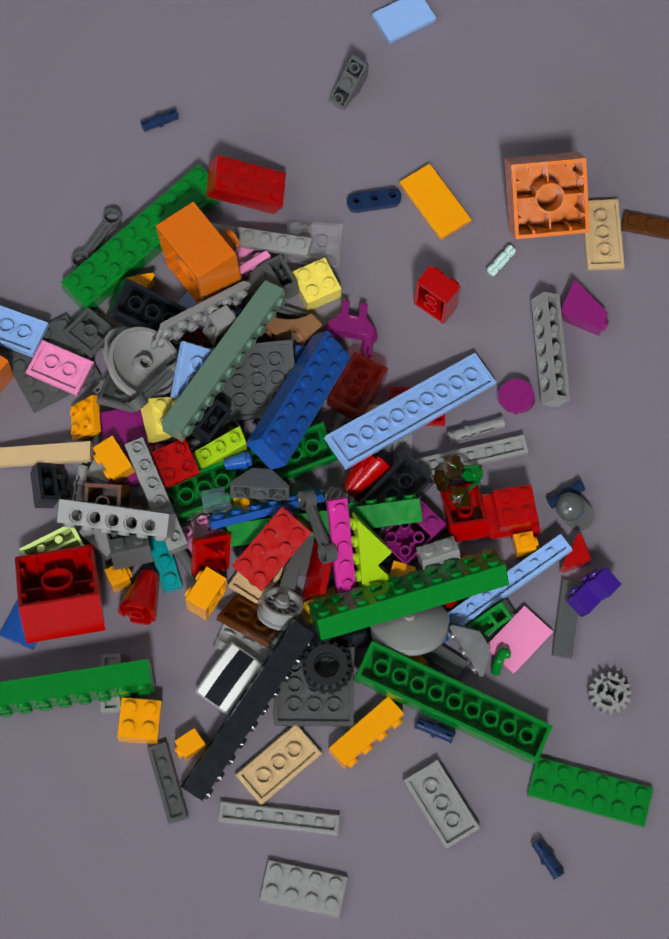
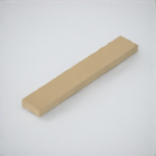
(46, 453)

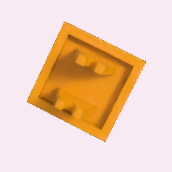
(85, 418)

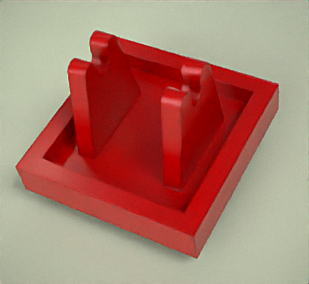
(174, 463)
(211, 552)

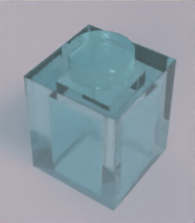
(215, 500)

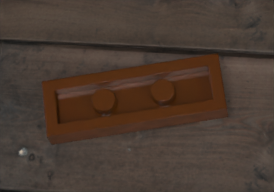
(645, 225)

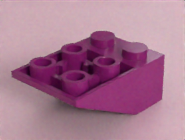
(405, 538)

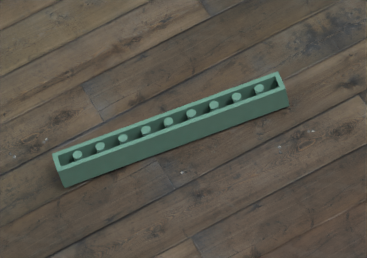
(223, 361)

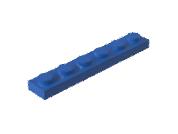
(255, 510)

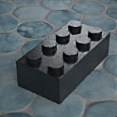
(142, 307)
(400, 480)

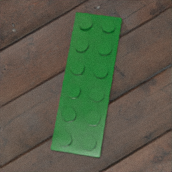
(590, 792)

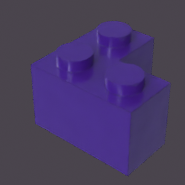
(592, 590)

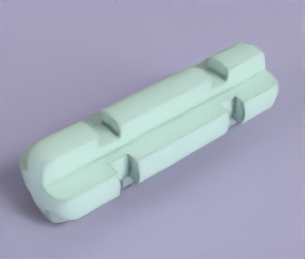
(501, 260)

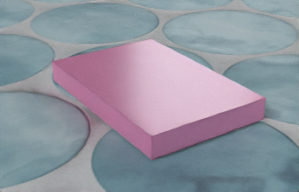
(59, 368)
(522, 636)

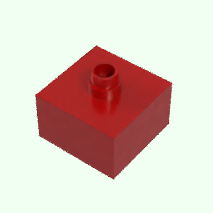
(59, 594)

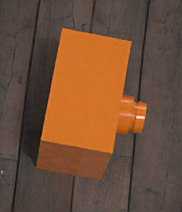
(547, 195)
(199, 253)

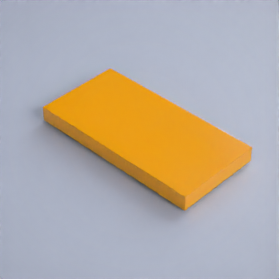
(435, 201)

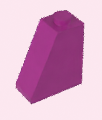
(583, 310)

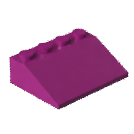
(126, 428)

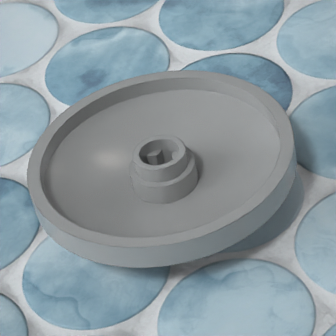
(135, 364)
(413, 633)

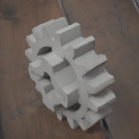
(606, 685)

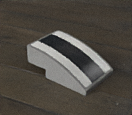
(229, 678)

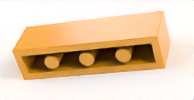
(366, 733)

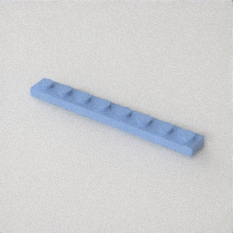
(517, 577)

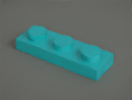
(165, 566)

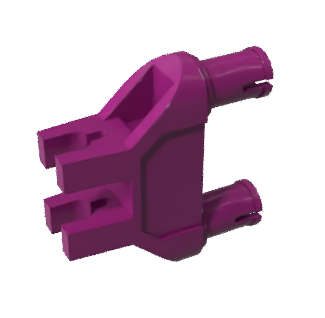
(353, 327)

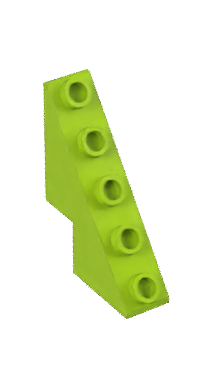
(221, 448)
(369, 553)

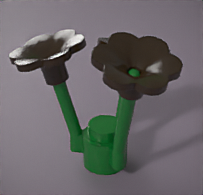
(452, 470)

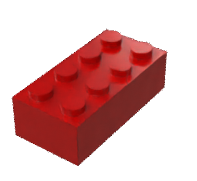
(246, 184)
(272, 547)

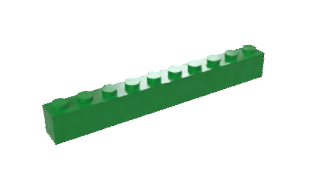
(373, 513)

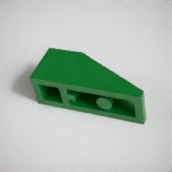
(494, 617)

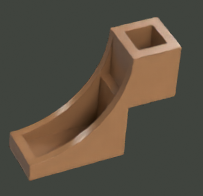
(301, 329)

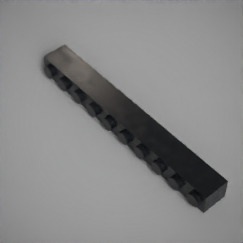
(247, 710)

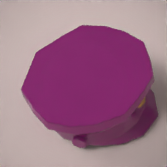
(516, 396)

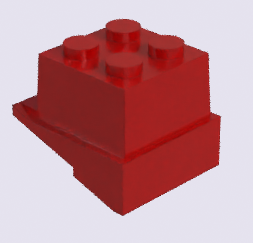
(511, 512)

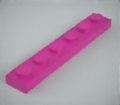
(341, 537)

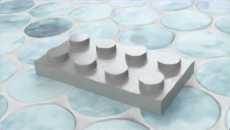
(441, 805)
(303, 889)

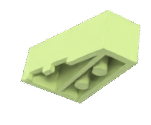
(58, 539)

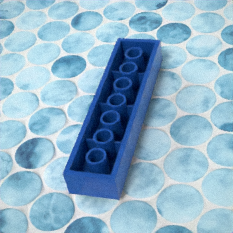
(298, 400)

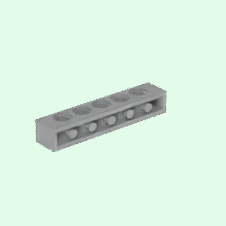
(550, 349)
(154, 489)
(69, 510)

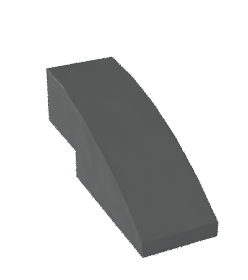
(297, 565)

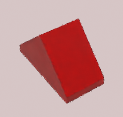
(578, 557)

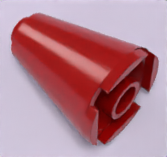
(365, 475)
(142, 598)

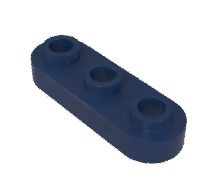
(367, 204)

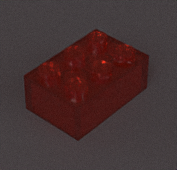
(357, 386)

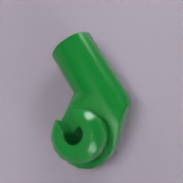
(502, 654)

